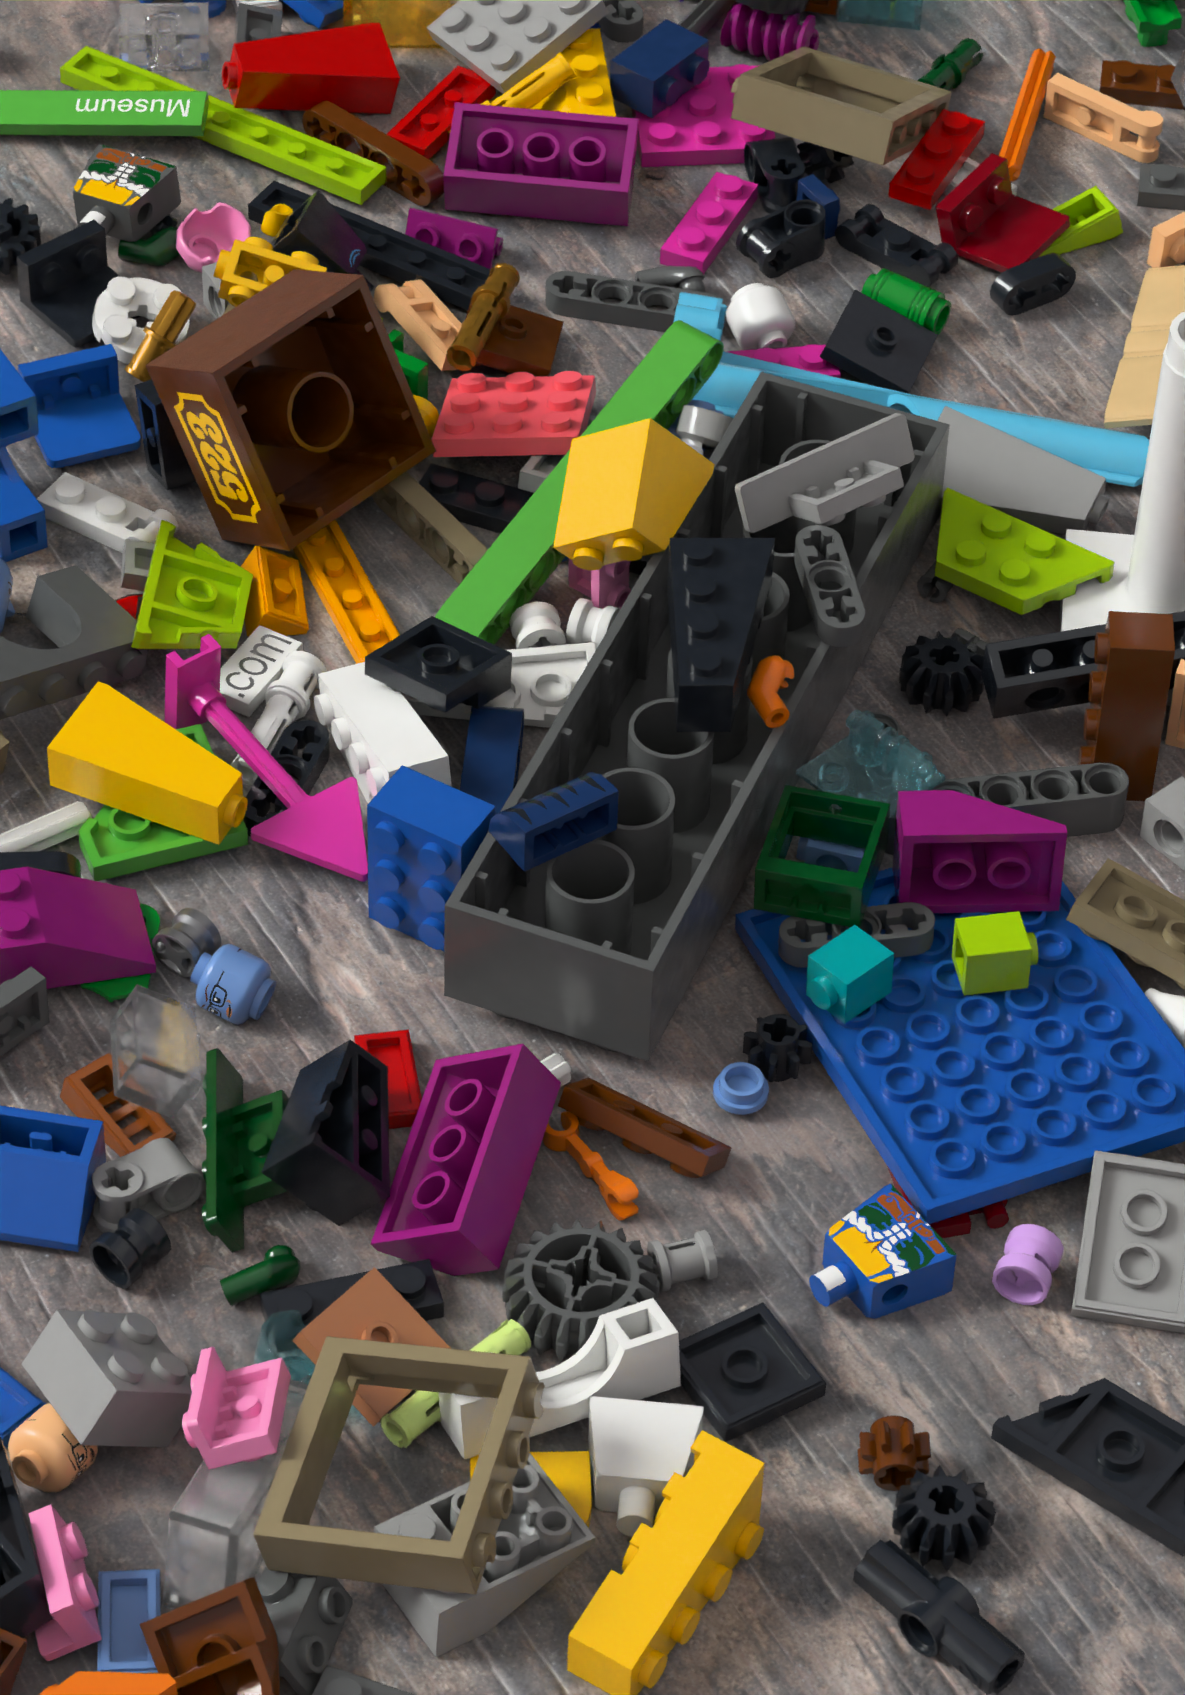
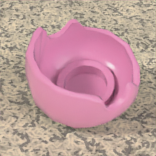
(207, 232)

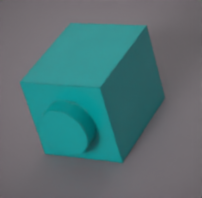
(849, 974)

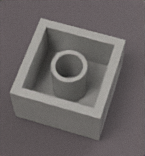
(110, 1378)

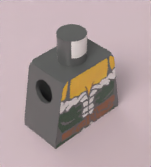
(125, 192)

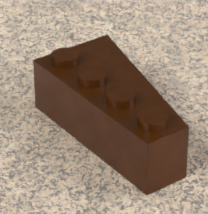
(1129, 696)

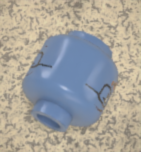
(233, 984)

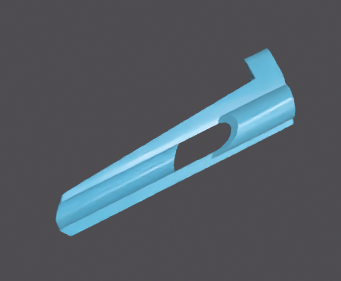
(1106, 452)

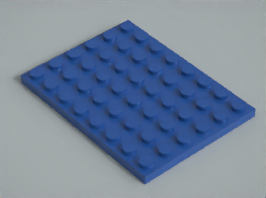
(993, 1086)

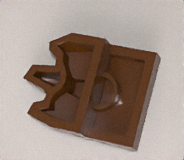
(218, 1644)

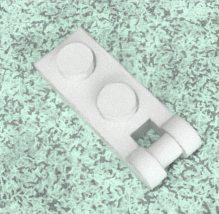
(100, 513)

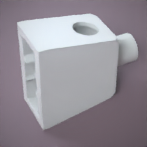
(635, 1454)

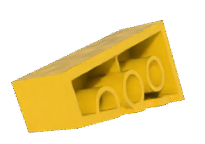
(671, 1570)

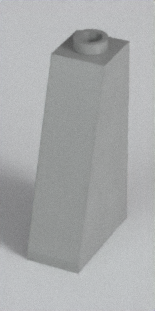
(1020, 477)

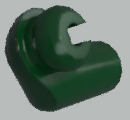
(154, 251)

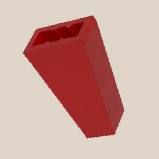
(303, 69)

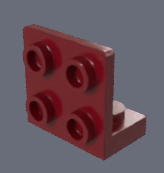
(994, 225)

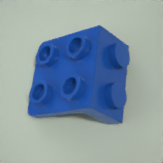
(80, 407)

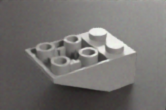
(530, 1550)

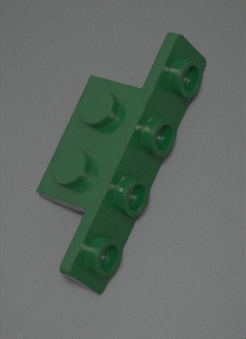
(236, 1149)

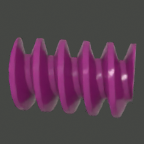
(766, 32)

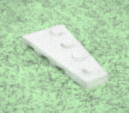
(539, 683)

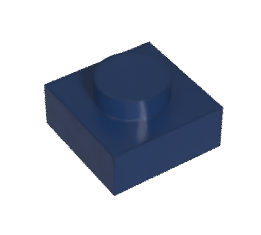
(813, 189)

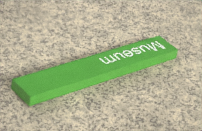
(103, 112)

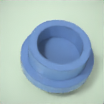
(741, 1088)

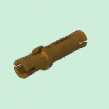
(489, 305)

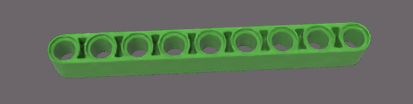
(524, 551)

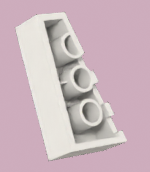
(376, 729)

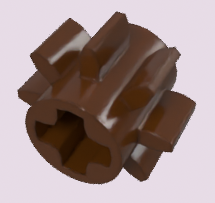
(893, 1452)

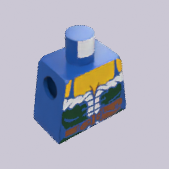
(883, 1258)

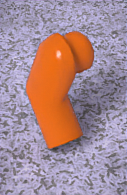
(764, 689)

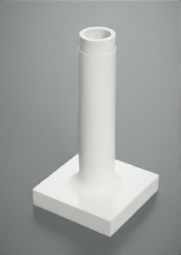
(1152, 561)

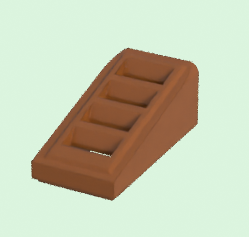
(78, 1096)

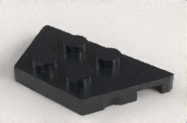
(1111, 1453)

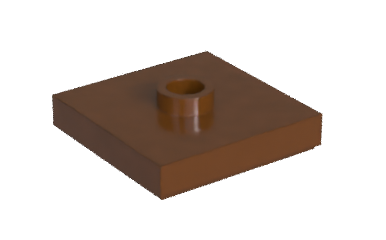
(522, 343)

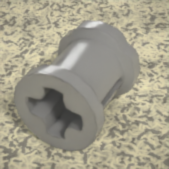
(683, 1260)

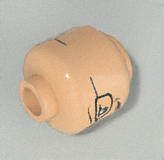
(48, 1450)

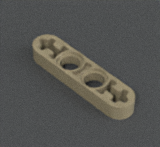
(430, 526)

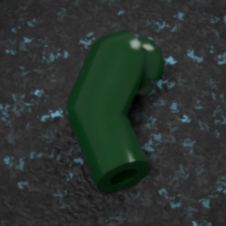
(276, 1271)

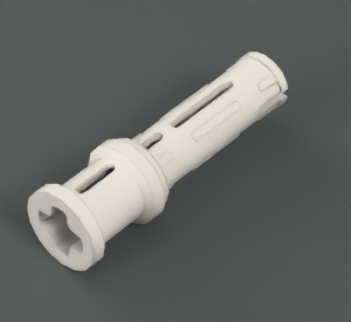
(285, 702)

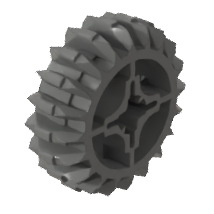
(569, 1263)

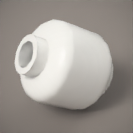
(760, 317)

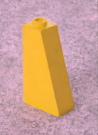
(144, 767)

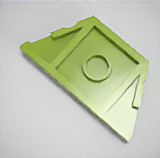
(1009, 558)
(190, 596)

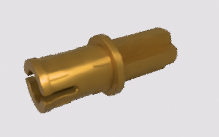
(162, 333)

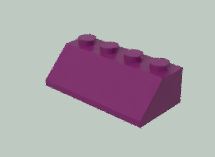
(540, 164)
(468, 1160)

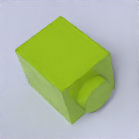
(993, 953)

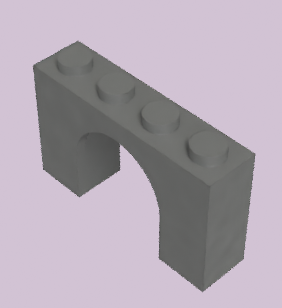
(91, 638)

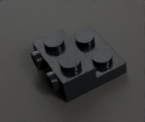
(442, 666)

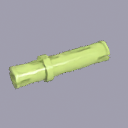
(423, 1407)

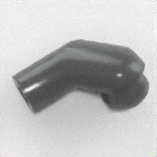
(673, 276)

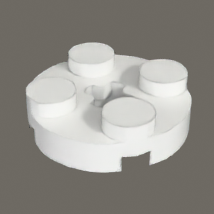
(124, 300)

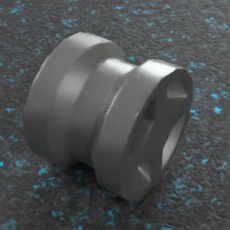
(186, 941)

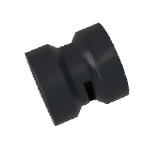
(131, 1247)

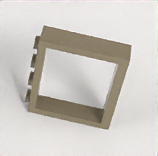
(838, 104)
(452, 1565)

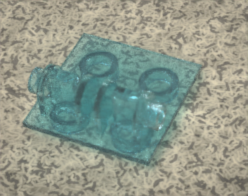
(871, 764)

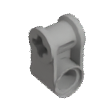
(150, 1179)

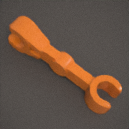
(614, 1187)

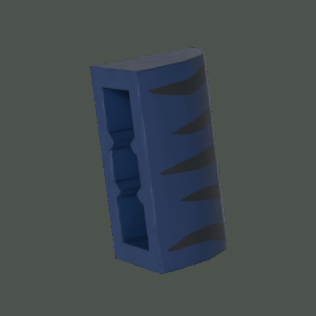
(557, 820)

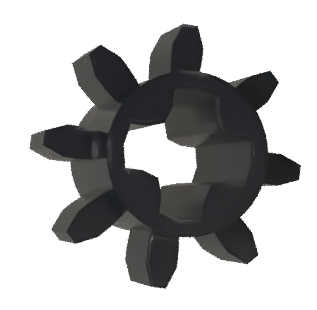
(824, 162)
(778, 1047)

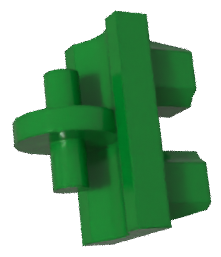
(1153, 20)

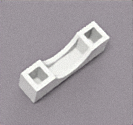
(625, 1358)

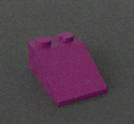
(975, 855)
(70, 928)

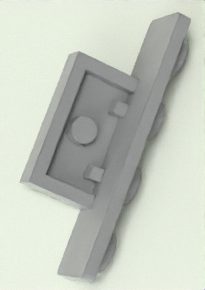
(831, 478)

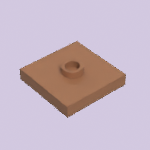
(373, 1313)

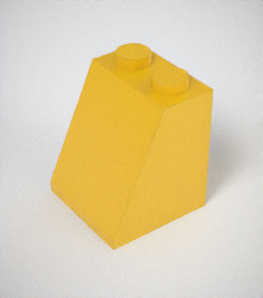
(626, 493)

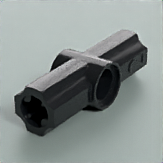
(939, 1617)

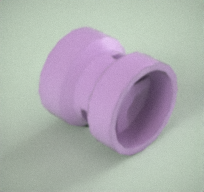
(1033, 1256)

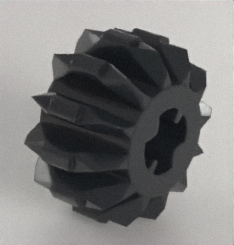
(942, 673)
(943, 1517)

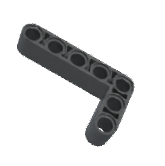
(1079, 796)

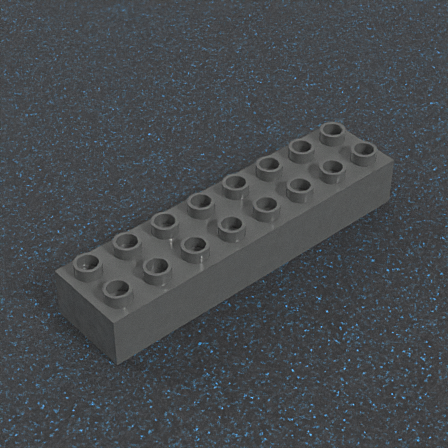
(623, 922)

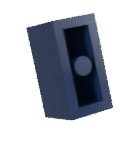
(659, 68)

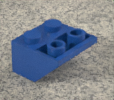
(47, 1176)

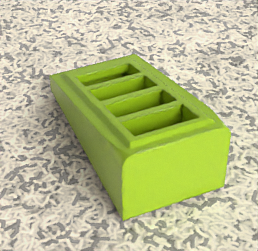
(1091, 222)

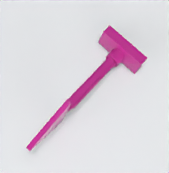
(313, 828)

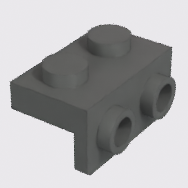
(307, 1622)

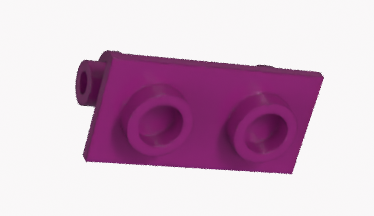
(456, 236)

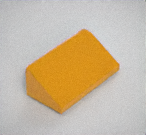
(275, 593)

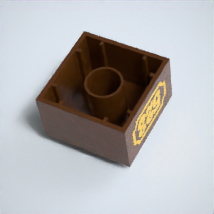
(291, 408)

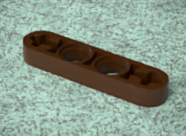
(412, 175)

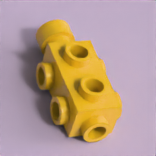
(255, 266)

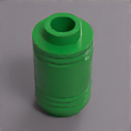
(909, 299)

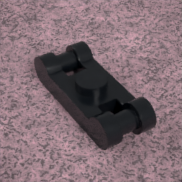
(894, 246)

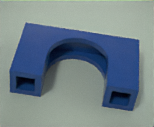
(20, 512)

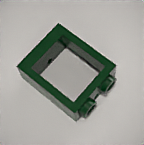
(818, 890)

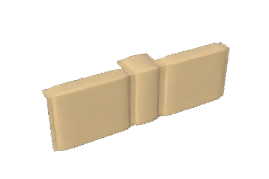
(1139, 370)

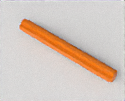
(1027, 111)

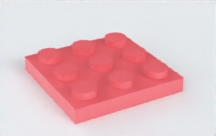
(513, 414)

